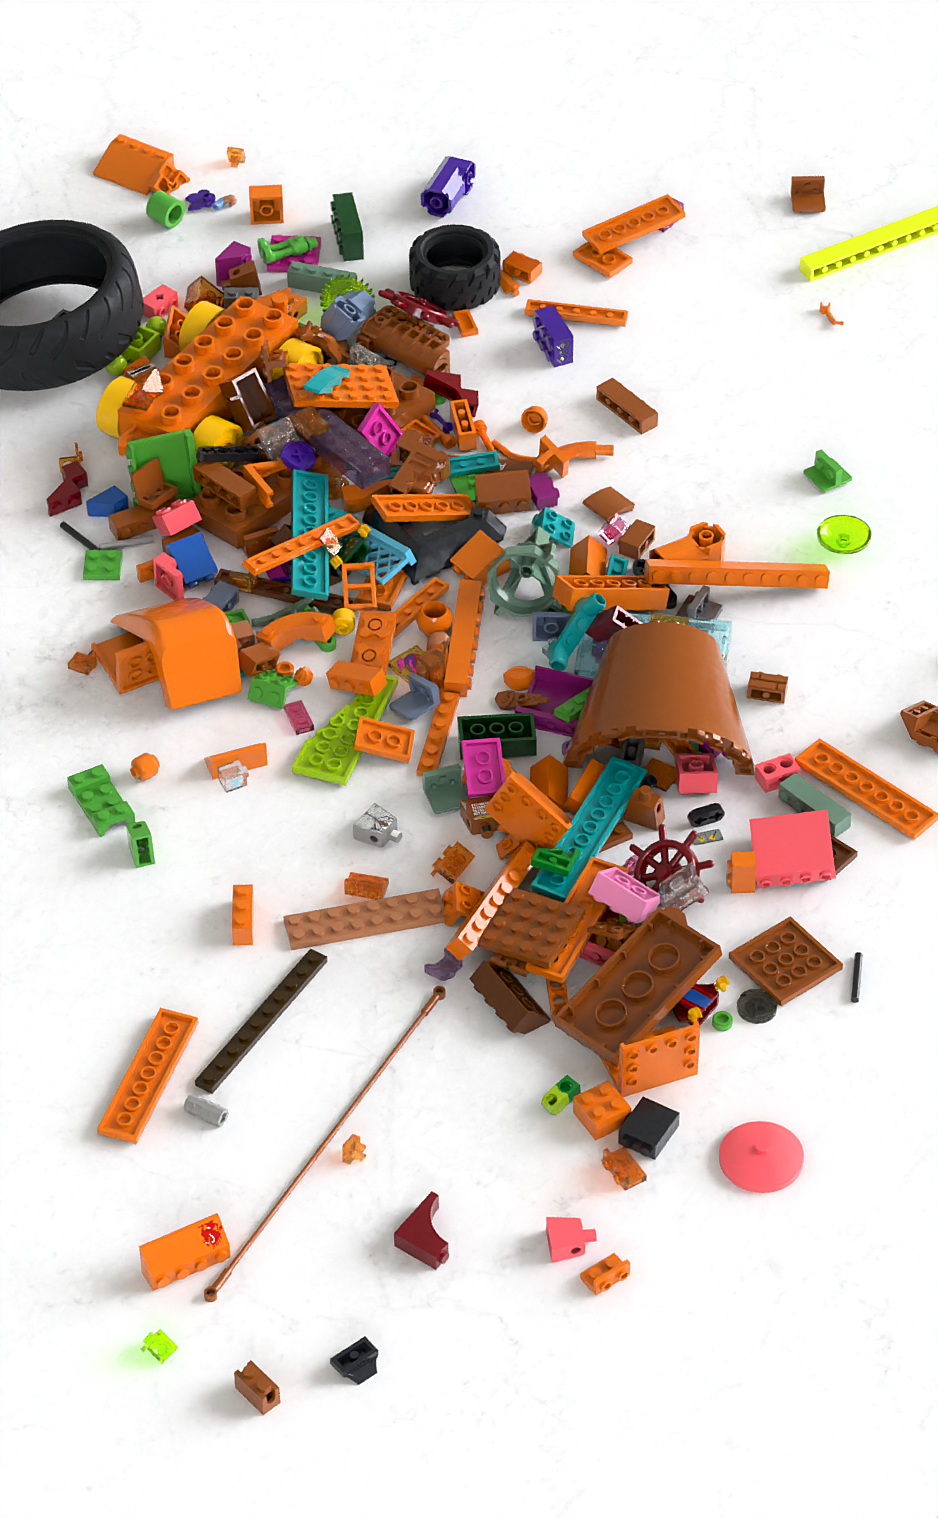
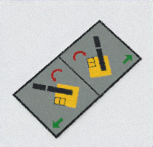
(708, 836)

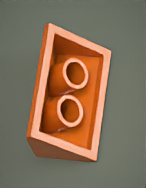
(172, 332)
(588, 558)
(249, 756)
(551, 779)

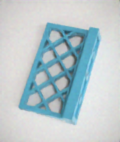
(386, 546)

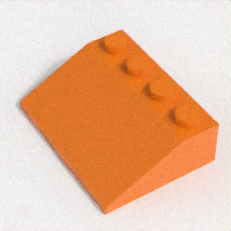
(131, 163)

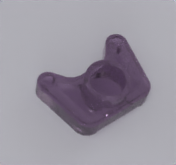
(445, 968)

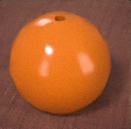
(434, 617)

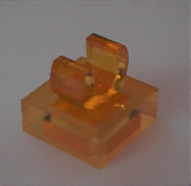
(236, 156)
(352, 1150)

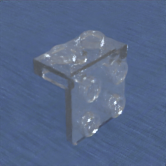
(361, 355)

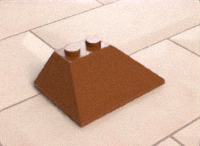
(922, 723)

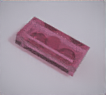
(299, 717)

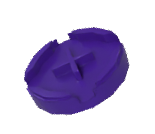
(298, 456)

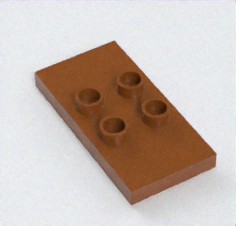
(637, 985)

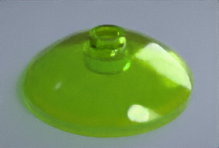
(844, 534)

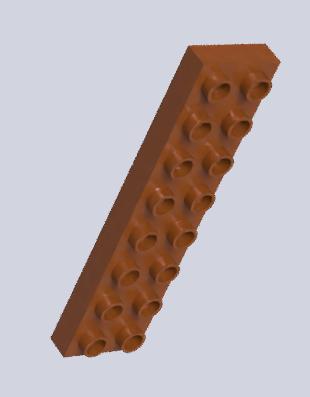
(232, 524)

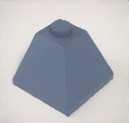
(549, 624)

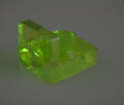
(159, 1345)

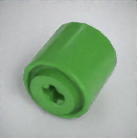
(165, 209)

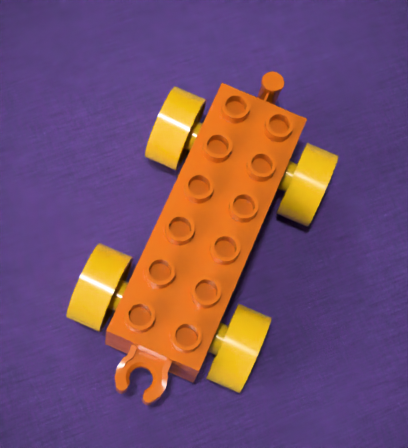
(213, 349)

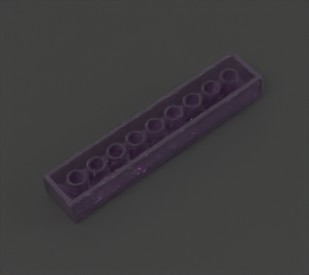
(338, 446)

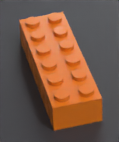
(626, 591)

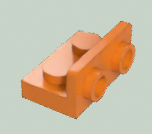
(605, 1273)

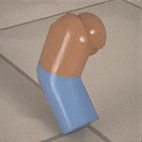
(223, 201)

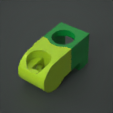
(560, 1095)

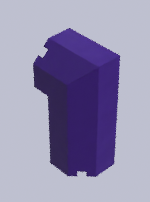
(448, 185)

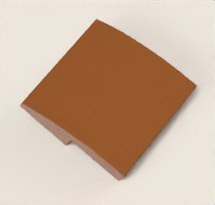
(608, 503)

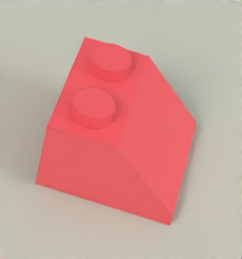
(696, 773)

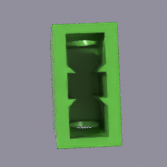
(140, 836)

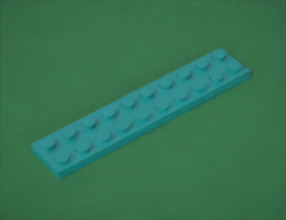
(308, 512)
(593, 824)

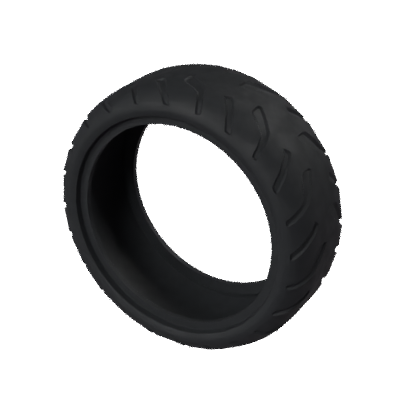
(89, 336)

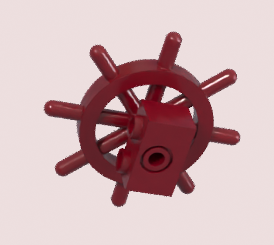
(418, 308)
(666, 867)

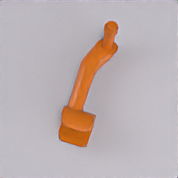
(826, 310)

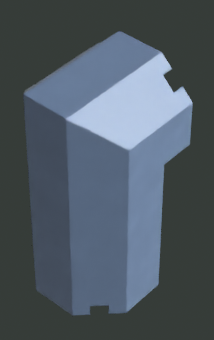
(347, 314)

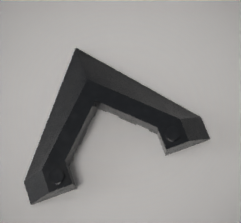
(437, 548)

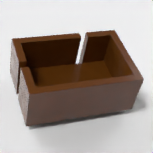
(248, 400)

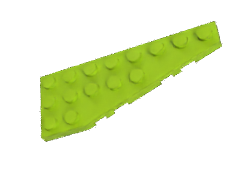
(331, 751)

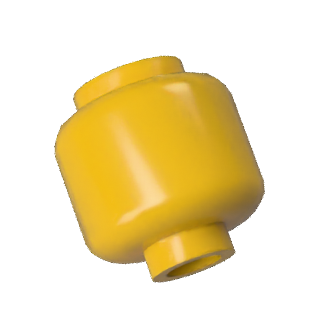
(344, 621)

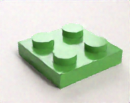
(102, 565)

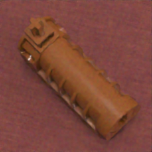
(406, 343)

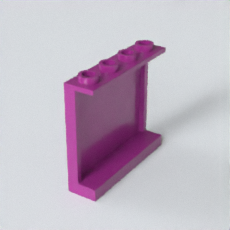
(560, 688)

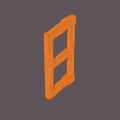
(369, 586)

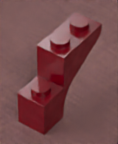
(449, 386)
(68, 493)

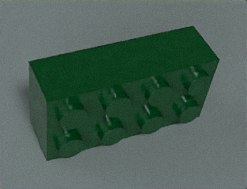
(347, 226)
(515, 732)

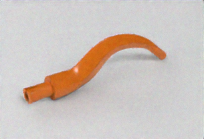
(583, 449)

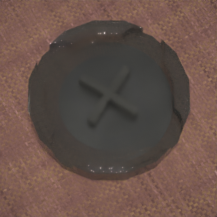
(756, 1006)

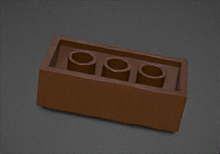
(508, 998)

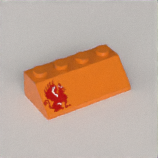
(184, 1252)

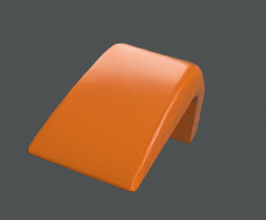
(190, 648)

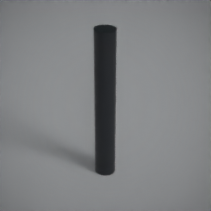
(78, 536)
(856, 977)

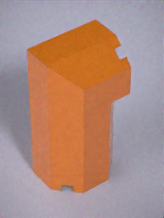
(701, 543)

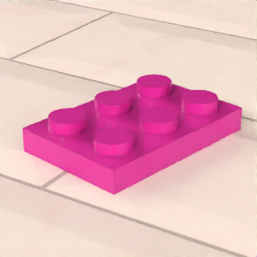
(380, 429)
(483, 766)

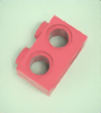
(774, 771)

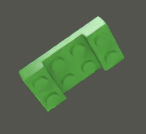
(99, 799)

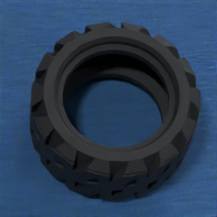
(455, 246)

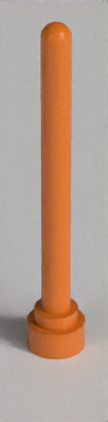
(481, 429)
(447, 440)

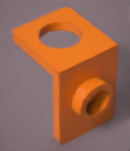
(507, 846)

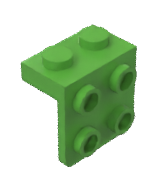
(270, 688)

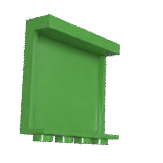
(176, 457)

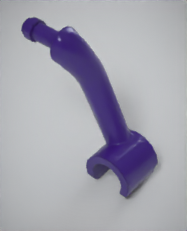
(447, 426)

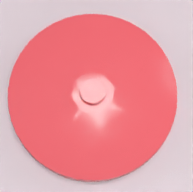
(761, 1157)

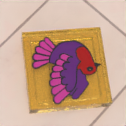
(405, 662)

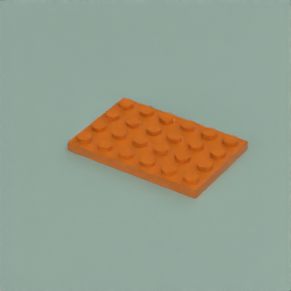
(359, 390)

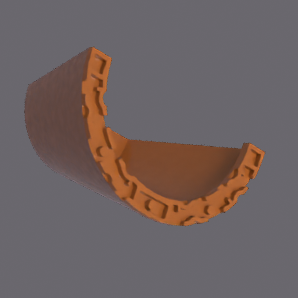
(661, 685)

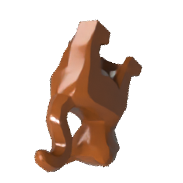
(315, 337)

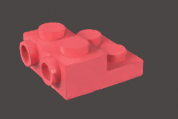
(167, 577)

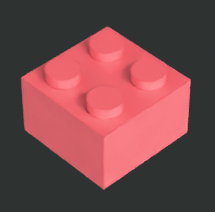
(177, 517)

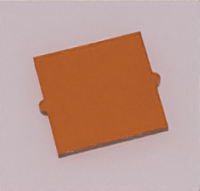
(662, 772)

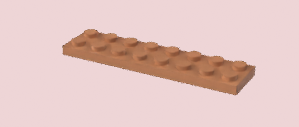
(364, 919)

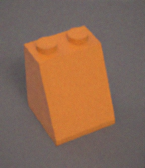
(477, 556)

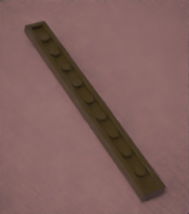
(260, 1021)

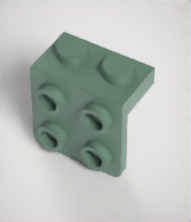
(444, 788)

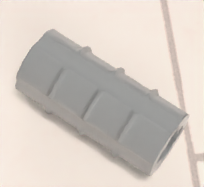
(206, 1109)

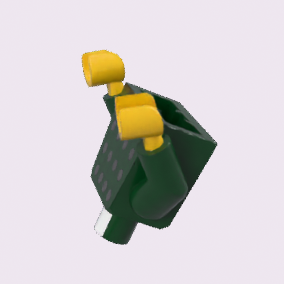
(353, 550)

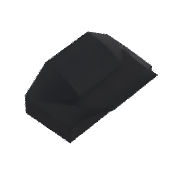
(357, 1361)

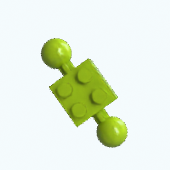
(145, 344)

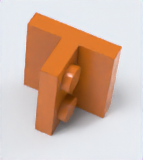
(551, 458)

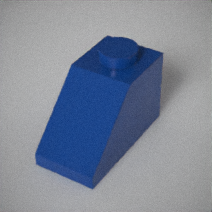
(107, 503)

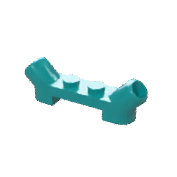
(584, 614)

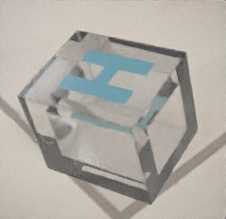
(233, 776)

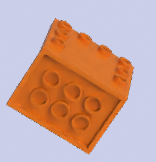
(127, 661)
(528, 813)
(656, 1060)

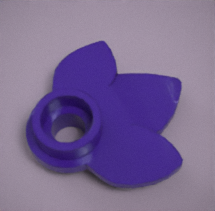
(200, 199)

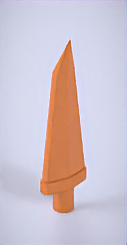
(508, 284)

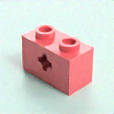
(159, 301)

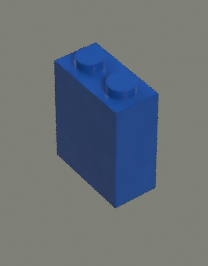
(193, 560)

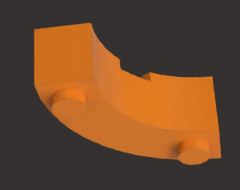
(296, 626)

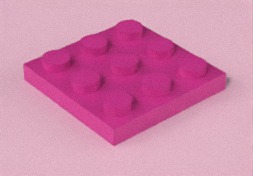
(283, 264)

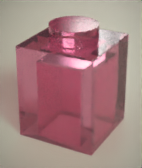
(613, 529)

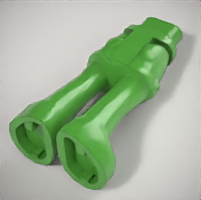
(293, 246)

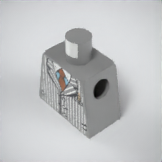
(376, 827)

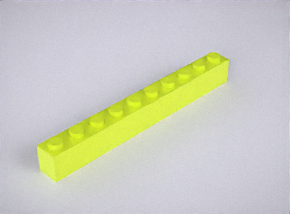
(870, 244)

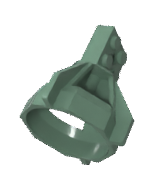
(525, 561)

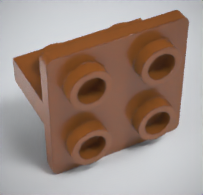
(272, 360)
(258, 541)
(612, 933)

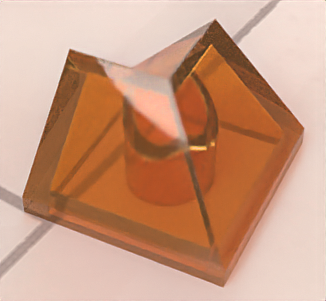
(144, 391)

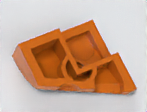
(167, 178)

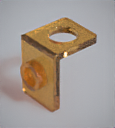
(79, 457)
(330, 543)

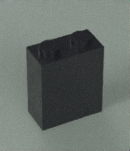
(648, 1128)

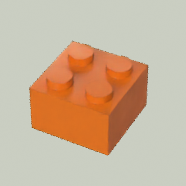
(266, 204)
(601, 1109)

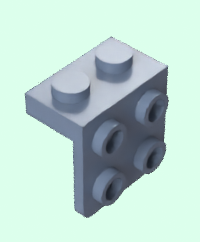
(420, 699)

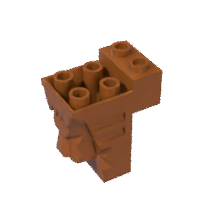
(421, 466)

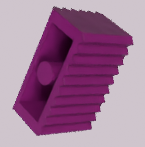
(542, 491)

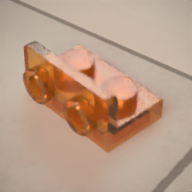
(453, 863)
(366, 886)
(623, 1168)

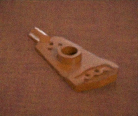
(512, 699)

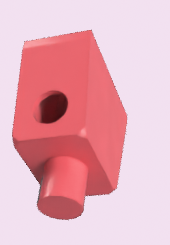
(567, 1237)

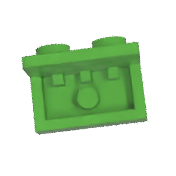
(826, 472)

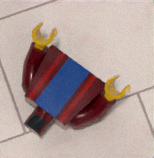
(700, 1001)

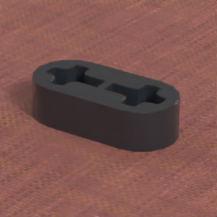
(705, 815)

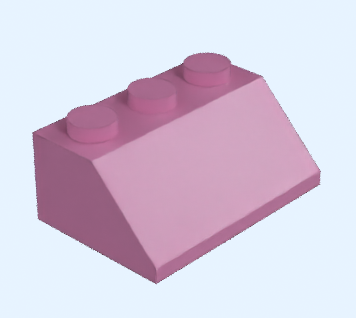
(624, 894)

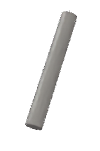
(125, 543)

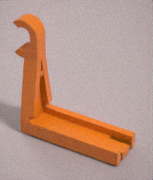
(255, 472)

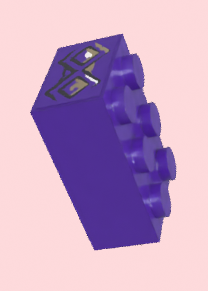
(553, 336)

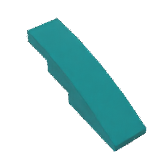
(326, 379)

